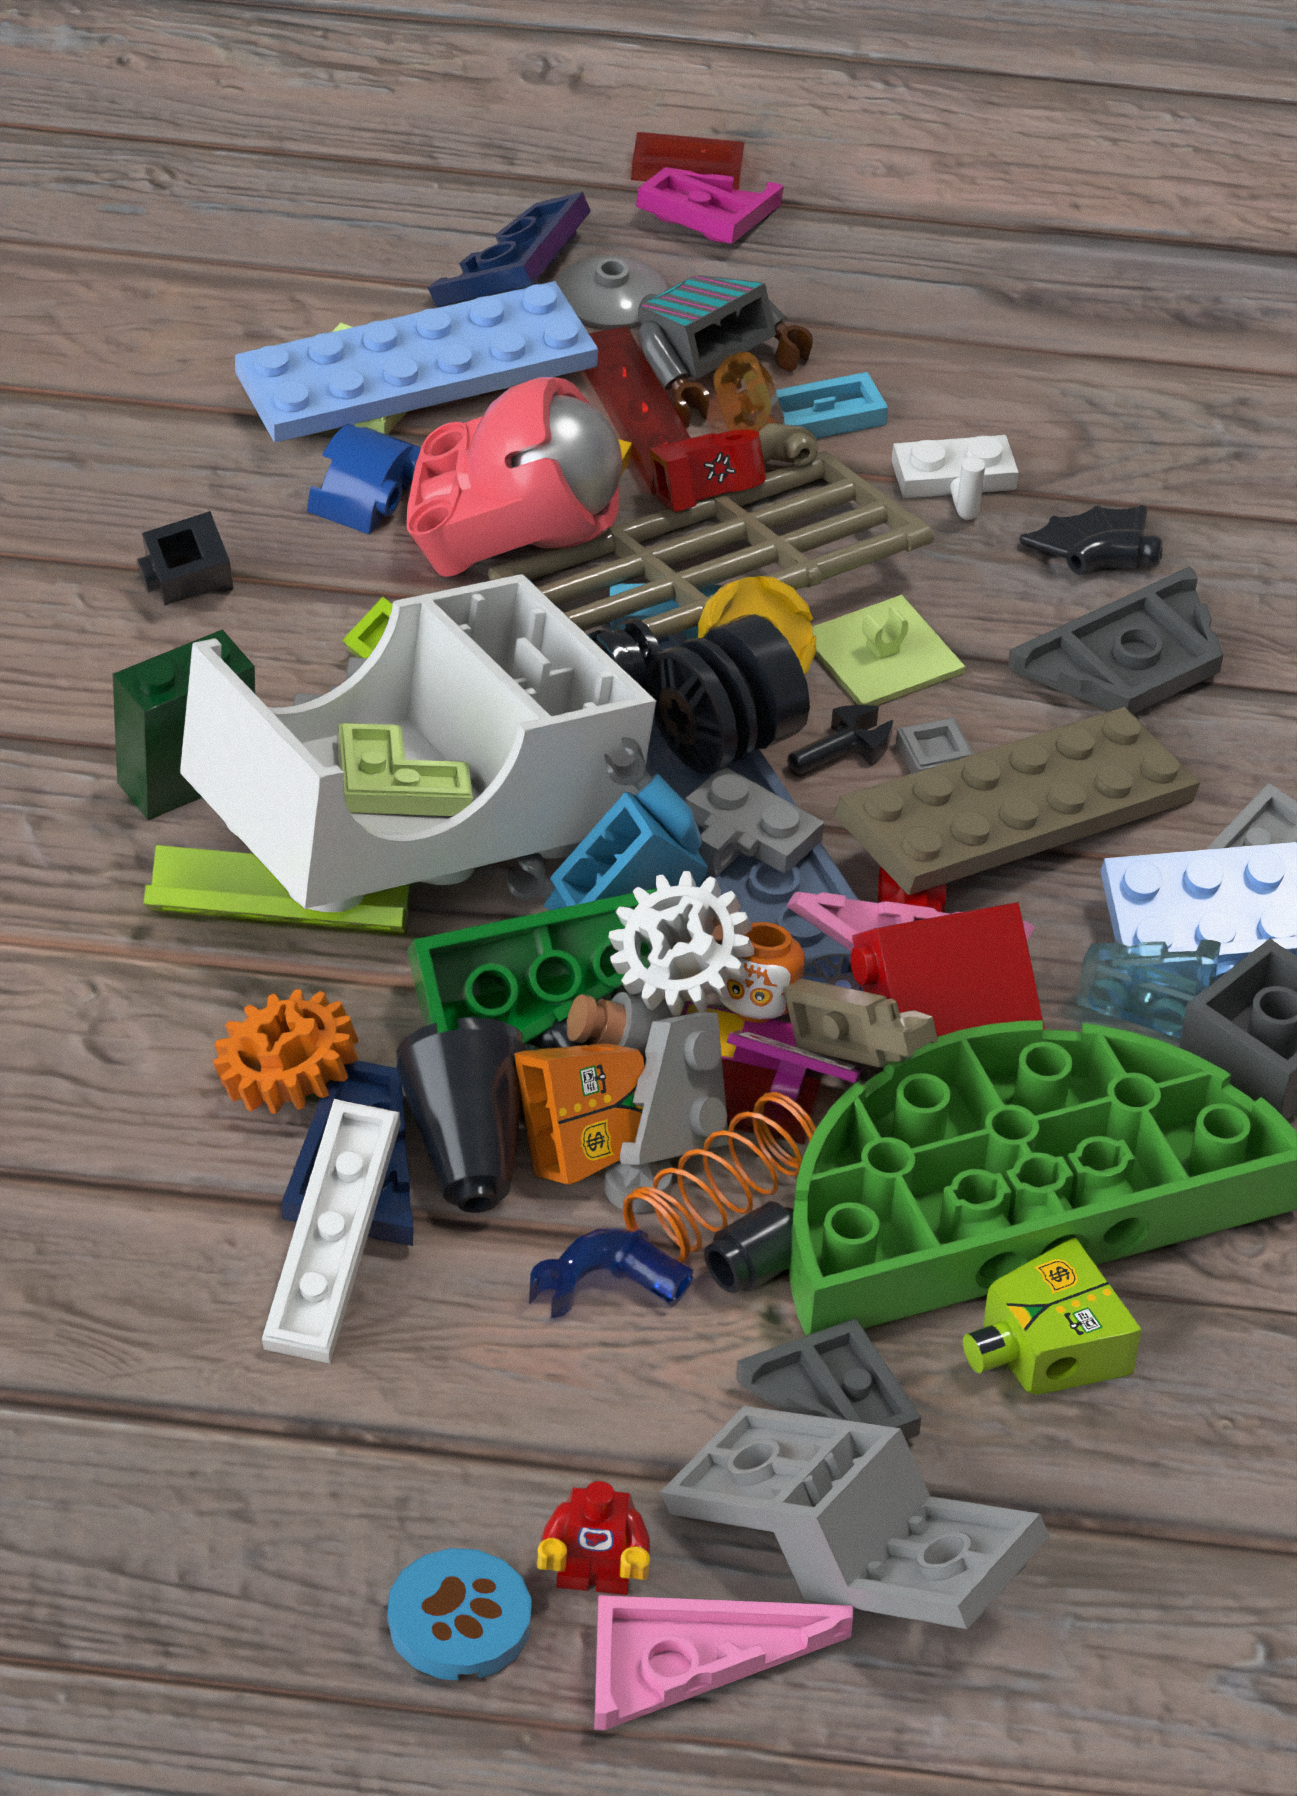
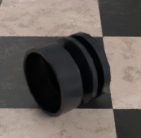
(728, 693)

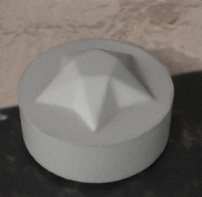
(624, 1178)

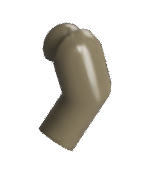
(788, 444)

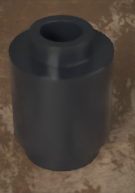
(751, 1248)

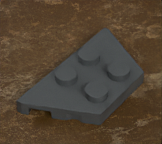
(1129, 648)

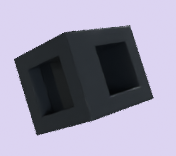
(185, 559)

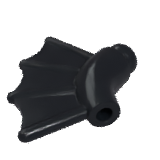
(1099, 540)

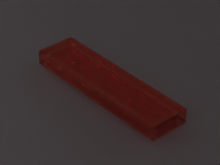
(633, 397)

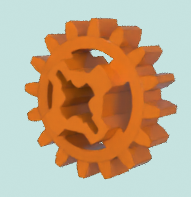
(286, 1051)

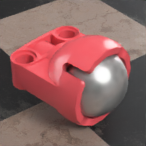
(523, 474)

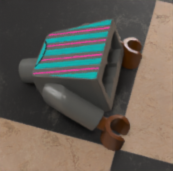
(704, 323)

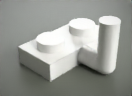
(955, 468)

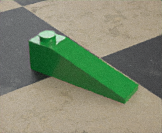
(520, 966)

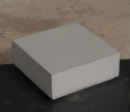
(931, 744)

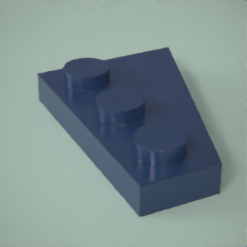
(374, 1087)

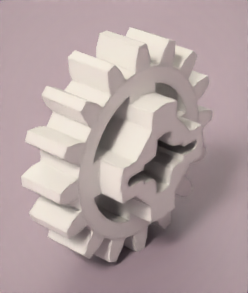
(687, 969)

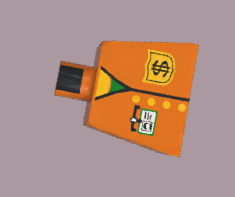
(578, 1107)

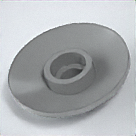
(609, 289)

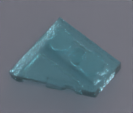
(1146, 981)

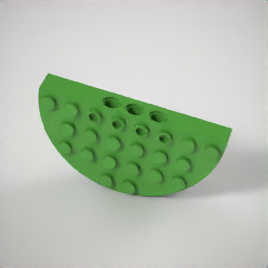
(1012, 1147)

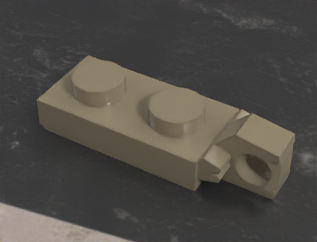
(854, 1024)

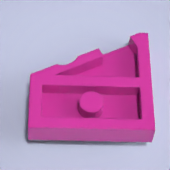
(707, 203)

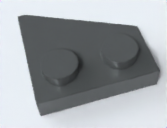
(833, 1377)

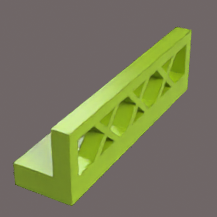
(245, 889)

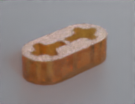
(759, 395)

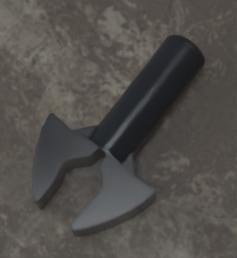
(850, 736)

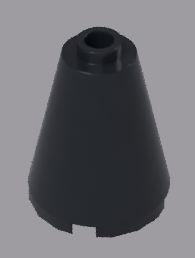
(466, 1106)

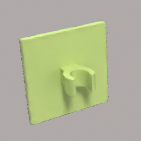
(884, 652)

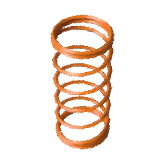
(764, 1139)

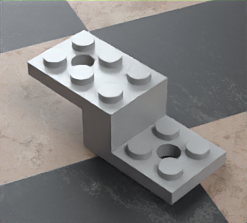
(856, 1516)

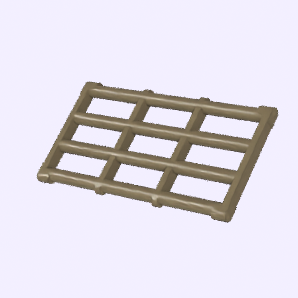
(755, 527)

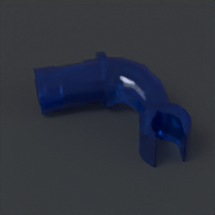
(621, 1253)

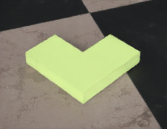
(385, 783)

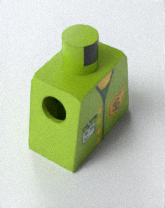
(1055, 1324)

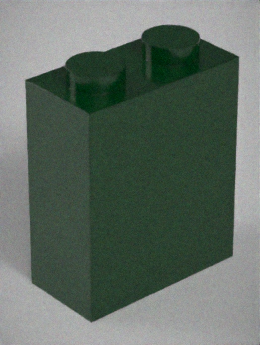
(151, 724)

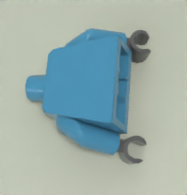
(626, 848)

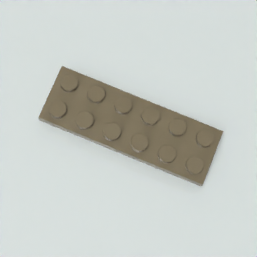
(1015, 800)

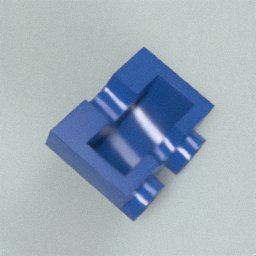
(363, 477)

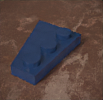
(521, 253)

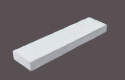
(331, 1231)

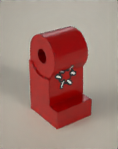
(707, 467)

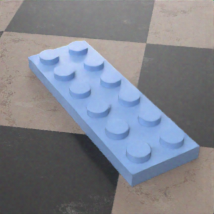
(415, 361)

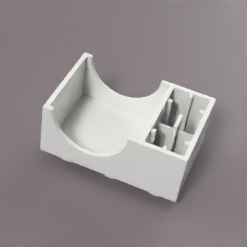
(471, 679)

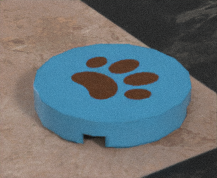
(459, 1613)

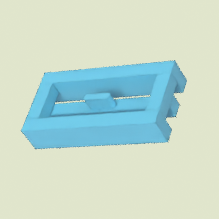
(834, 405)

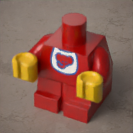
(595, 1541)

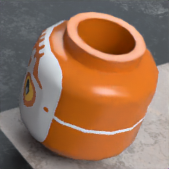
(775, 964)

